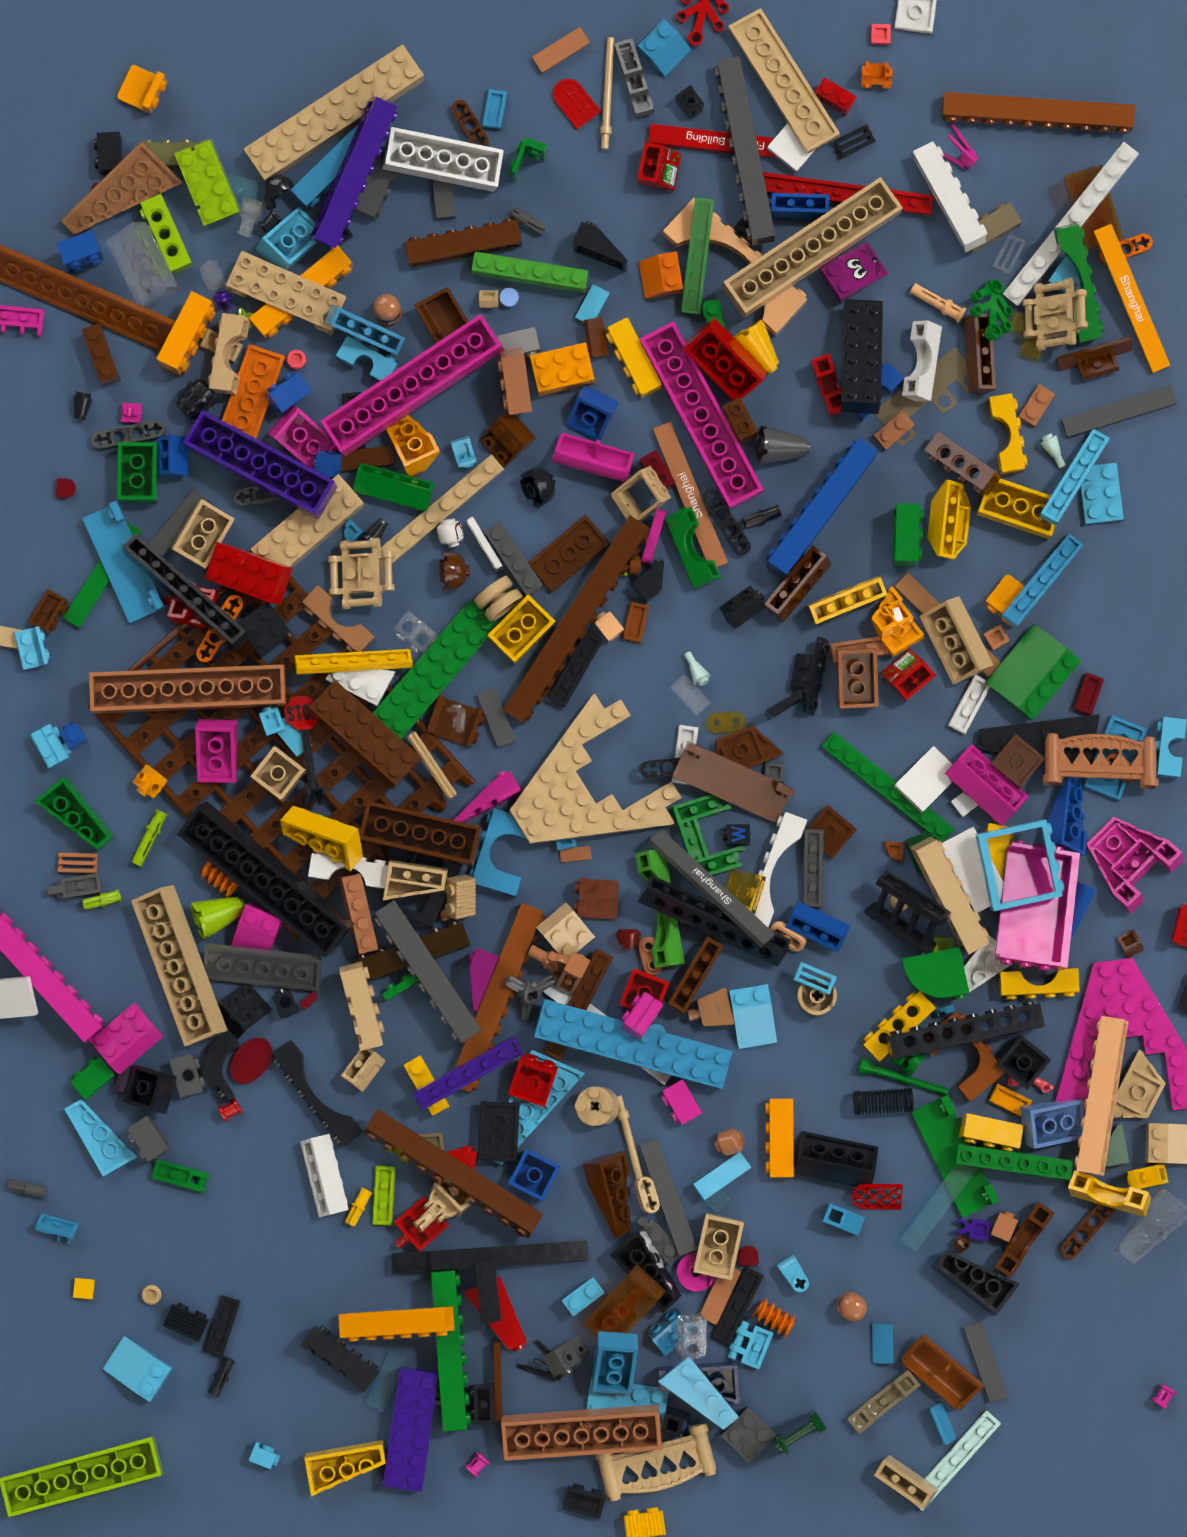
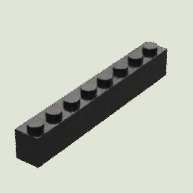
(185, 592)

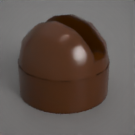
(961, 1244)

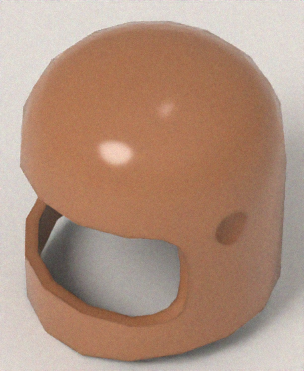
(387, 308)
(851, 1307)

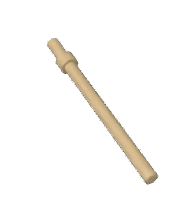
(605, 129)
(623, 1116)

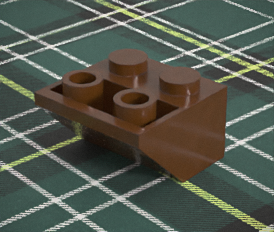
(507, 439)

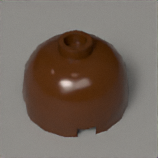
(453, 571)

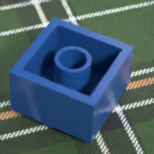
(80, 252)
(534, 1175)

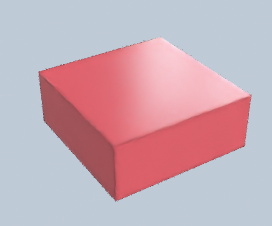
(880, 34)

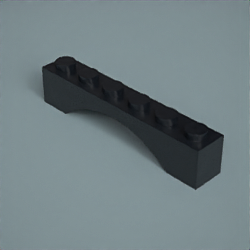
(292, 1061)

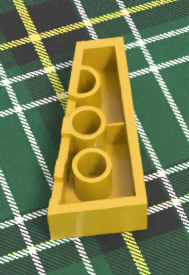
(323, 835)

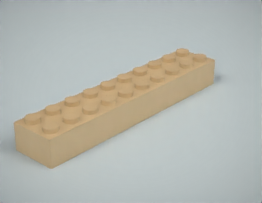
(333, 114)
(812, 247)

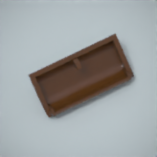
(441, 314)

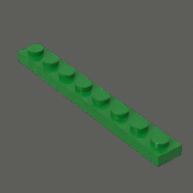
(884, 786)

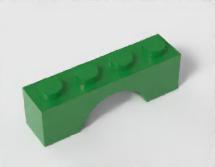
(682, 527)

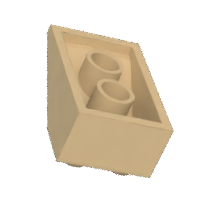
(1166, 1143)
(718, 1246)

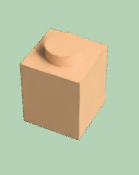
(608, 626)

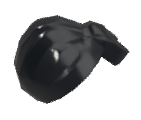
(274, 187)

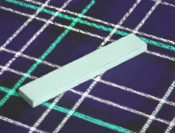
(962, 1451)

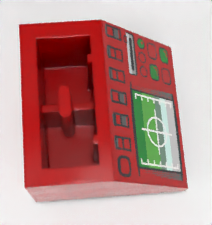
(659, 166)
(908, 675)

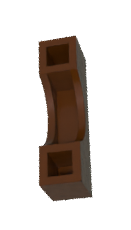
(1023, 1239)

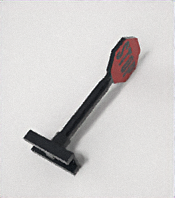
(300, 720)

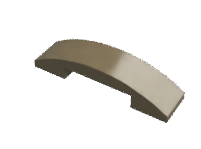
(883, 1401)

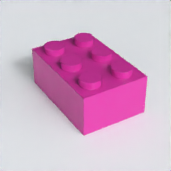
(126, 1038)

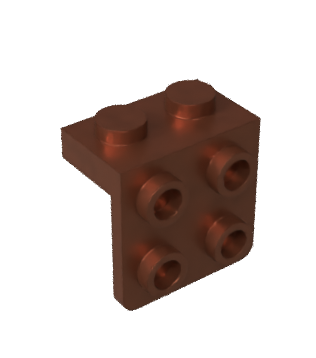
(597, 898)

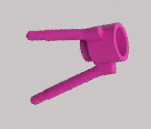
(967, 157)

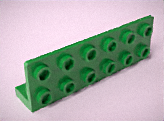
(940, 1132)

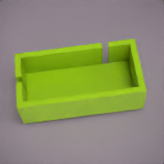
(207, 181)

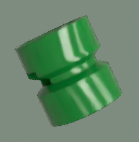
(911, 1063)

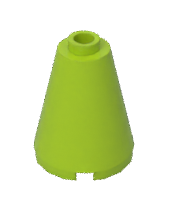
(215, 914)

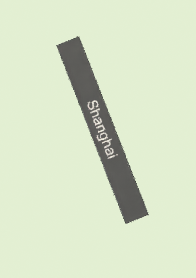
(711, 888)

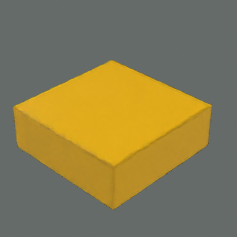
(83, 1288)

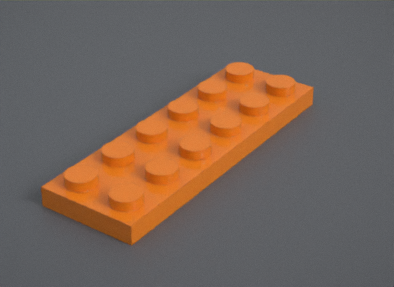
(257, 373)

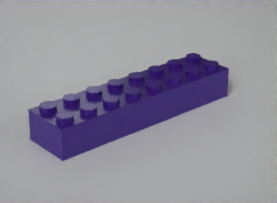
(353, 173)
(260, 464)

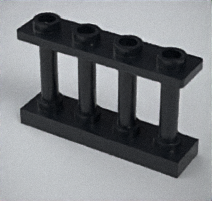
(916, 900)

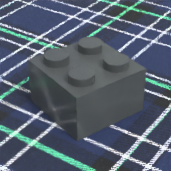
(149, 1139)
(748, 1434)

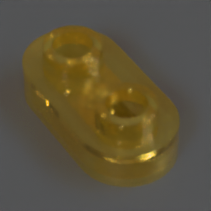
(726, 723)

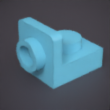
(271, 720)

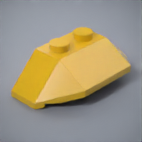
(949, 520)

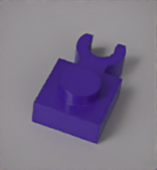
(977, 1229)

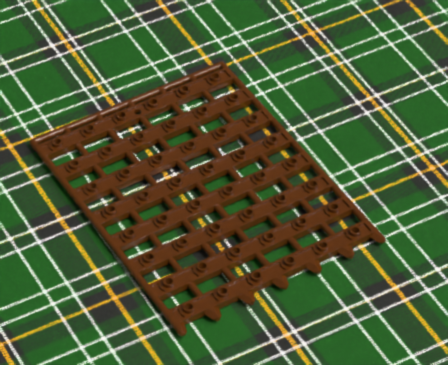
(236, 809)

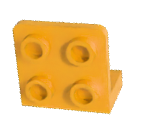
(142, 88)
(1003, 596)

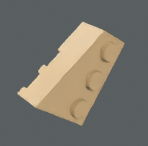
(413, 879)

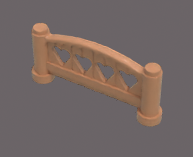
(1059, 766)

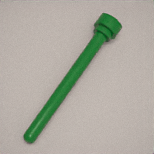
(867, 1067)

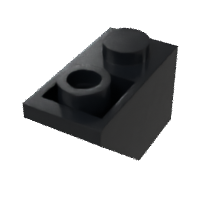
(650, 583)

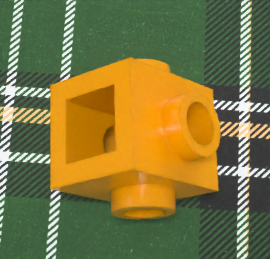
(149, 781)

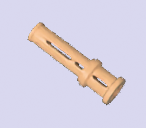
(946, 306)

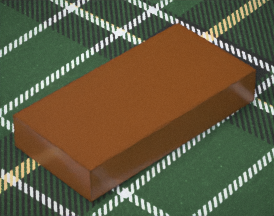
(635, 622)

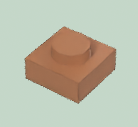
(996, 637)

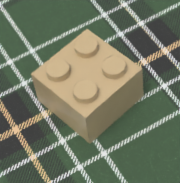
(278, 773)
(565, 931)

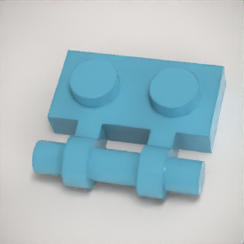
(756, 1347)

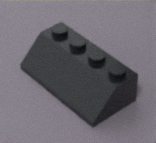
(836, 1160)

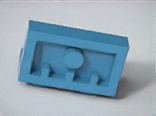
(664, 1332)

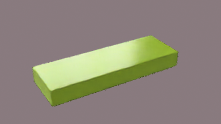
(384, 1195)

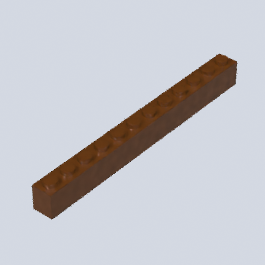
(576, 619)

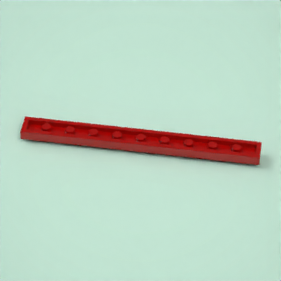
(839, 192)

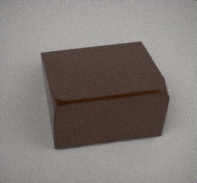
(1130, 943)

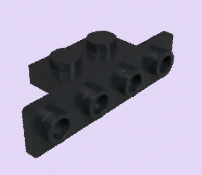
(808, 674)

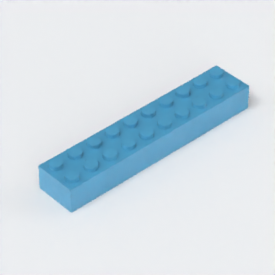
(654, 1051)

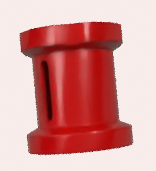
(230, 1109)

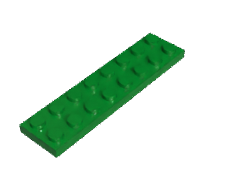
(435, 670)

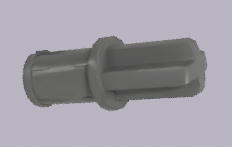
(528, 221)
(27, 1188)

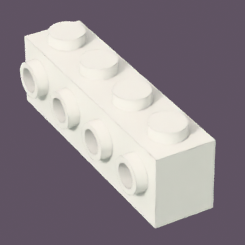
(324, 1175)

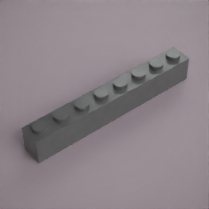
(427, 970)

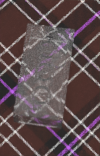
(142, 264)

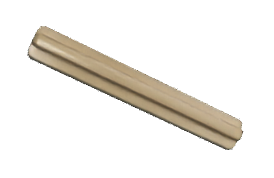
(432, 765)

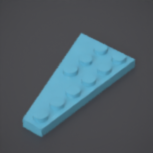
(532, 1114)

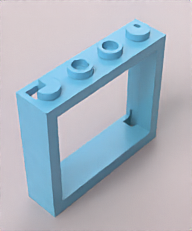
(988, 871)

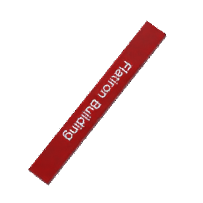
(701, 139)

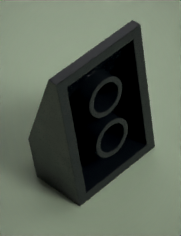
(594, 244)

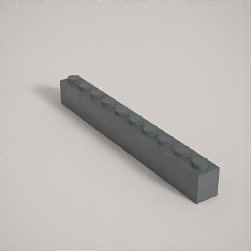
(745, 151)

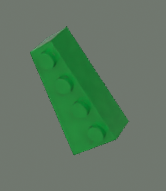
(75, 812)

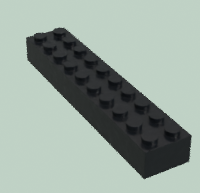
(265, 879)

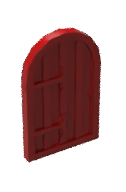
(575, 102)

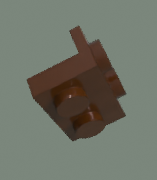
(49, 611)

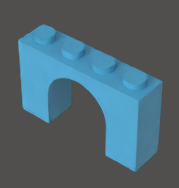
(486, 875)

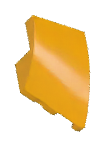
(895, 624)

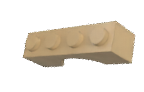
(231, 331)

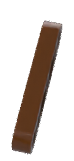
(1090, 1230)

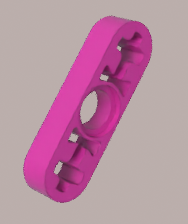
(654, 536)

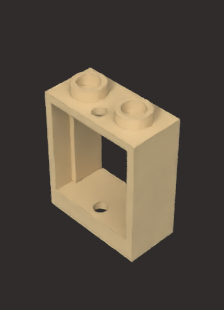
(627, 503)

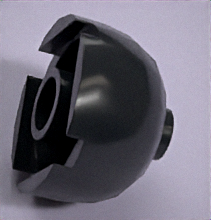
(538, 485)

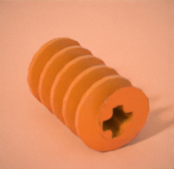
(219, 878)
(774, 1317)

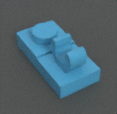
(54, 1225)

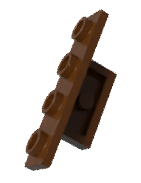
(1095, 360)

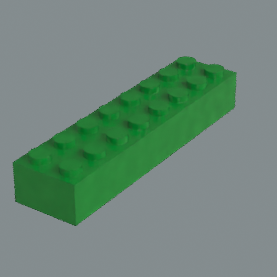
(450, 1355)

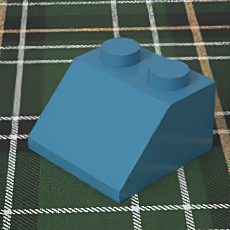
(664, 48)

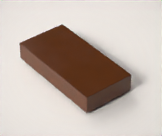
(595, 337)

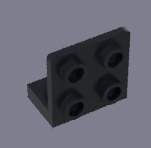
(243, 1009)

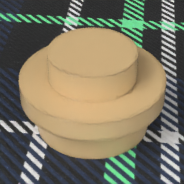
(151, 1294)

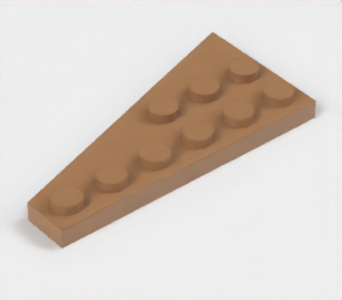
(126, 185)

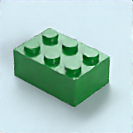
(137, 472)
(907, 535)

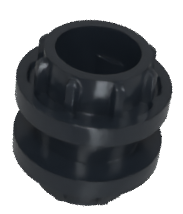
(195, 399)

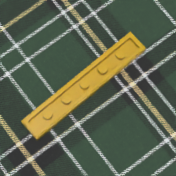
(353, 661)

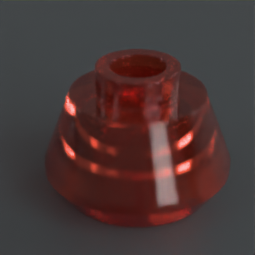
(628, 938)

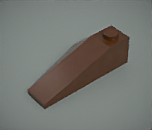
(608, 1183)

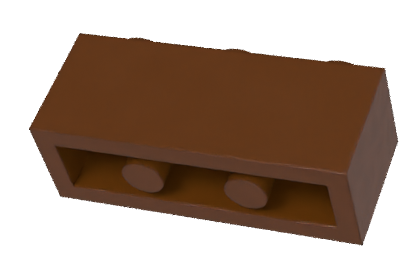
(101, 354)

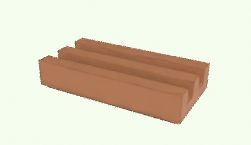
(77, 855)

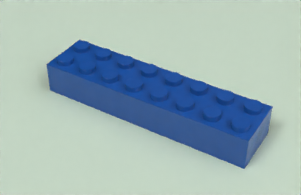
(822, 508)

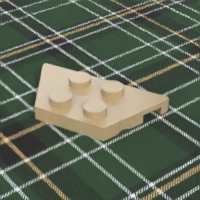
(1138, 1089)

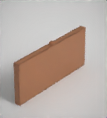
(575, 854)

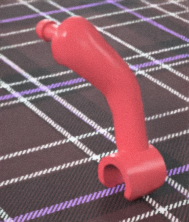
(1042, 1085)

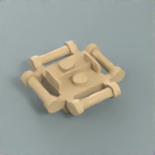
(1055, 314)
(361, 573)

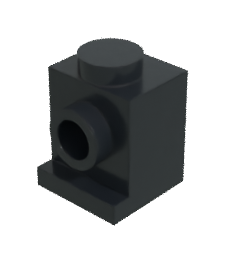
(689, 109)

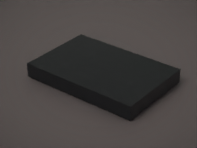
(498, 1131)

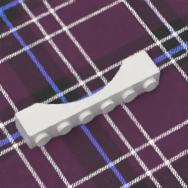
(789, 832)

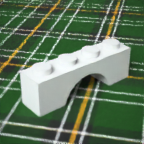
(926, 339)
(374, 873)

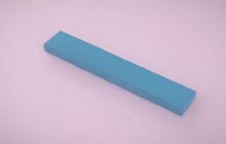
(1042, 580)

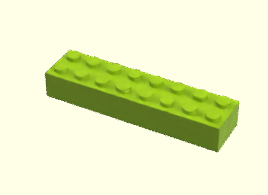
(81, 1476)

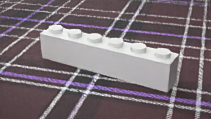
(949, 196)

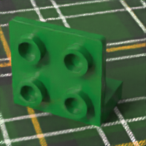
(535, 150)

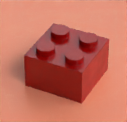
(642, 982)

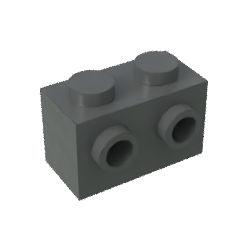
(566, 1356)

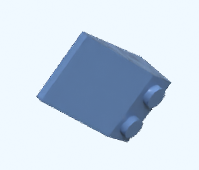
(1052, 1122)

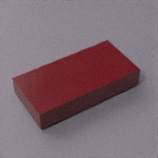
(1088, 694)

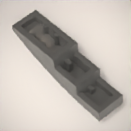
(634, 78)

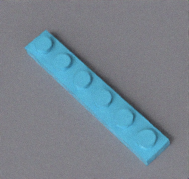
(1074, 477)

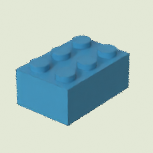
(614, 1362)

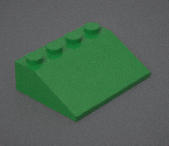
(1033, 672)

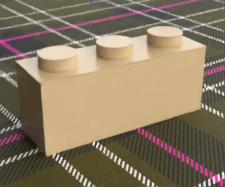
(906, 1482)

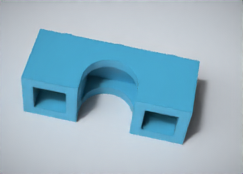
(353, 351)
(1169, 730)

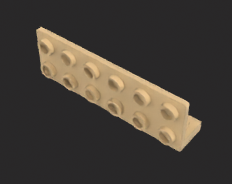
(284, 290)

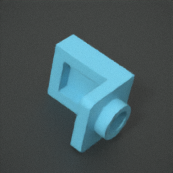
(463, 452)

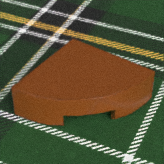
(894, 850)

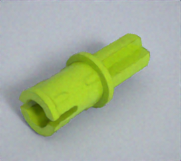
(102, 900)

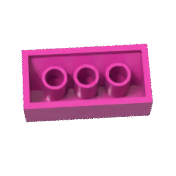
(986, 785)

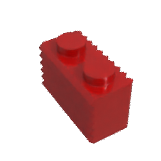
(835, 96)

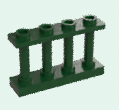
(813, 1424)

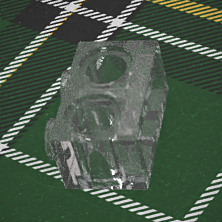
(419, 629)
(695, 1336)

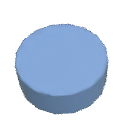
(509, 297)

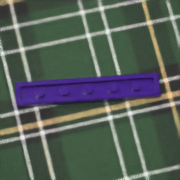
(467, 1073)

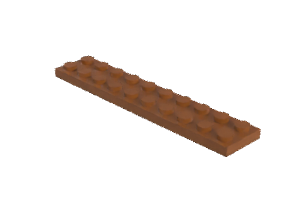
(84, 299)

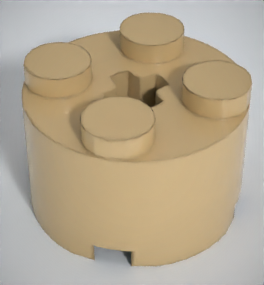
(808, 1003)
(586, 1106)

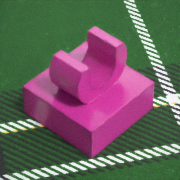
(131, 413)

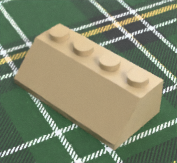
(956, 640)

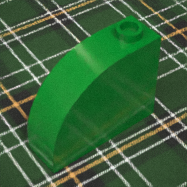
(937, 974)

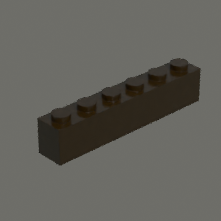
(438, 943)

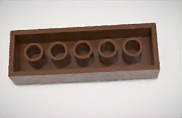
(364, 734)
(420, 833)

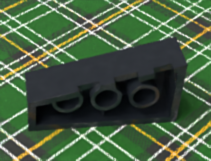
(977, 1282)

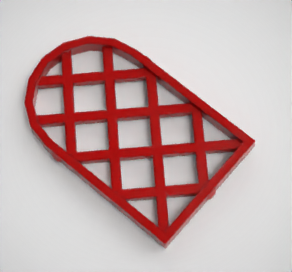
(879, 1191)

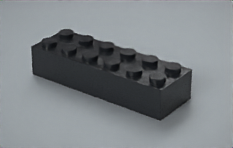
(861, 356)

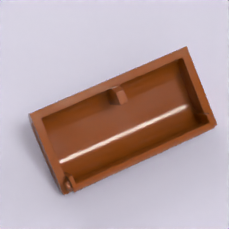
(941, 1372)

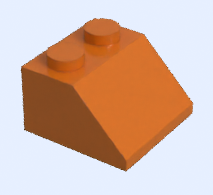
(661, 275)

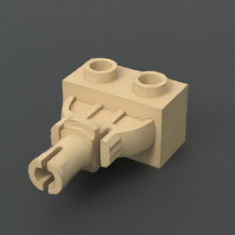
(443, 1204)

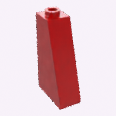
(509, 1328)

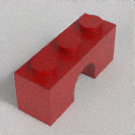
(827, 383)

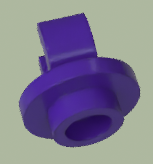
(222, 297)

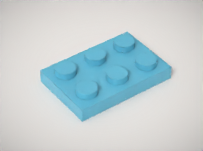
(1102, 495)

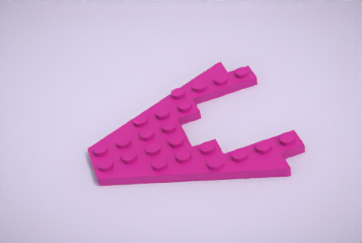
(1122, 992)

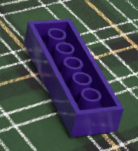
(411, 1428)

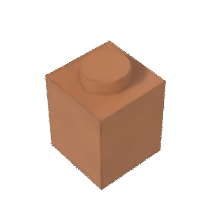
(1004, 1226)

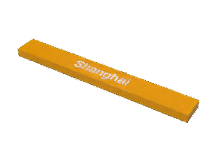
(1131, 298)

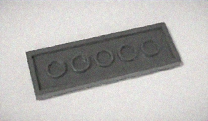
(262, 967)

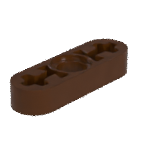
(482, 135)

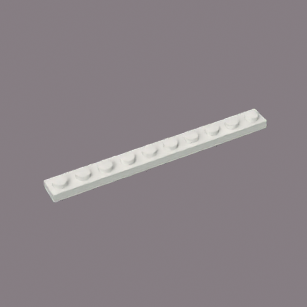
(1077, 214)

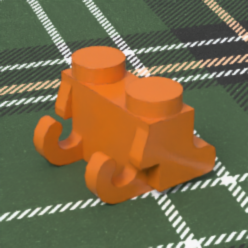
(876, 74)

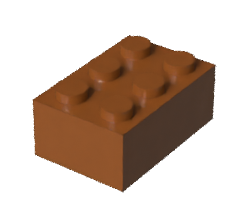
(857, 678)

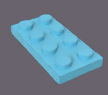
(640, 1396)

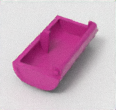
(593, 457)

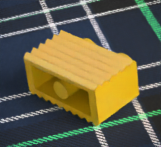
(645, 1523)

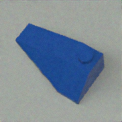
(1067, 817)

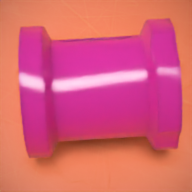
(1163, 1402)
(477, 1464)

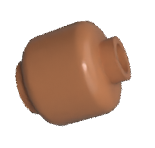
(730, 1142)

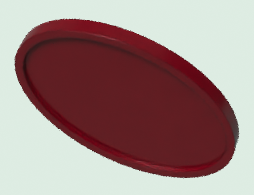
(251, 1060)

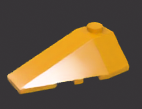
(413, 445)

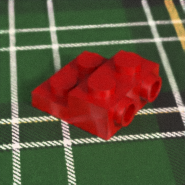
(533, 1079)

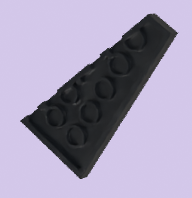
(1034, 734)

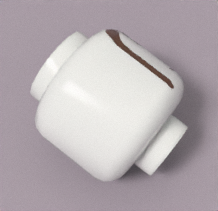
(450, 532)

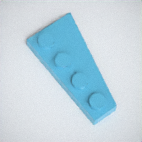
(101, 1143)

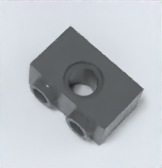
(179, 1067)

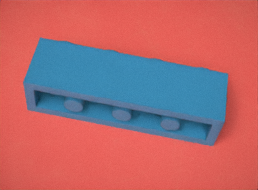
(364, 329)

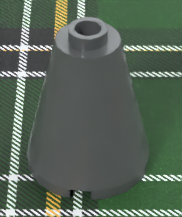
(779, 445)

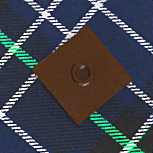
(1017, 760)
(836, 830)

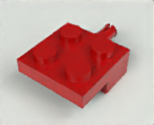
(179, 614)
(411, 1233)

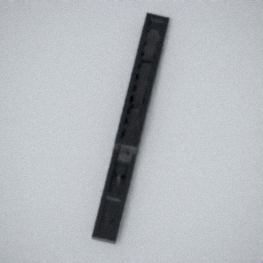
(500, 1255)

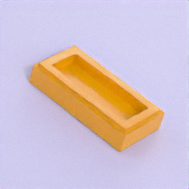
(1008, 1099)

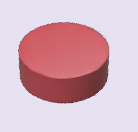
(296, 359)

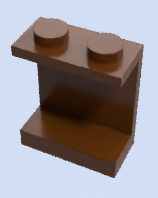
(442, 722)

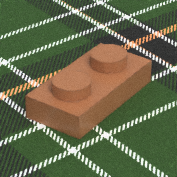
(1036, 405)
(894, 430)

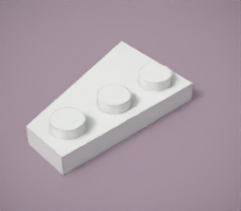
(365, 684)
(982, 965)

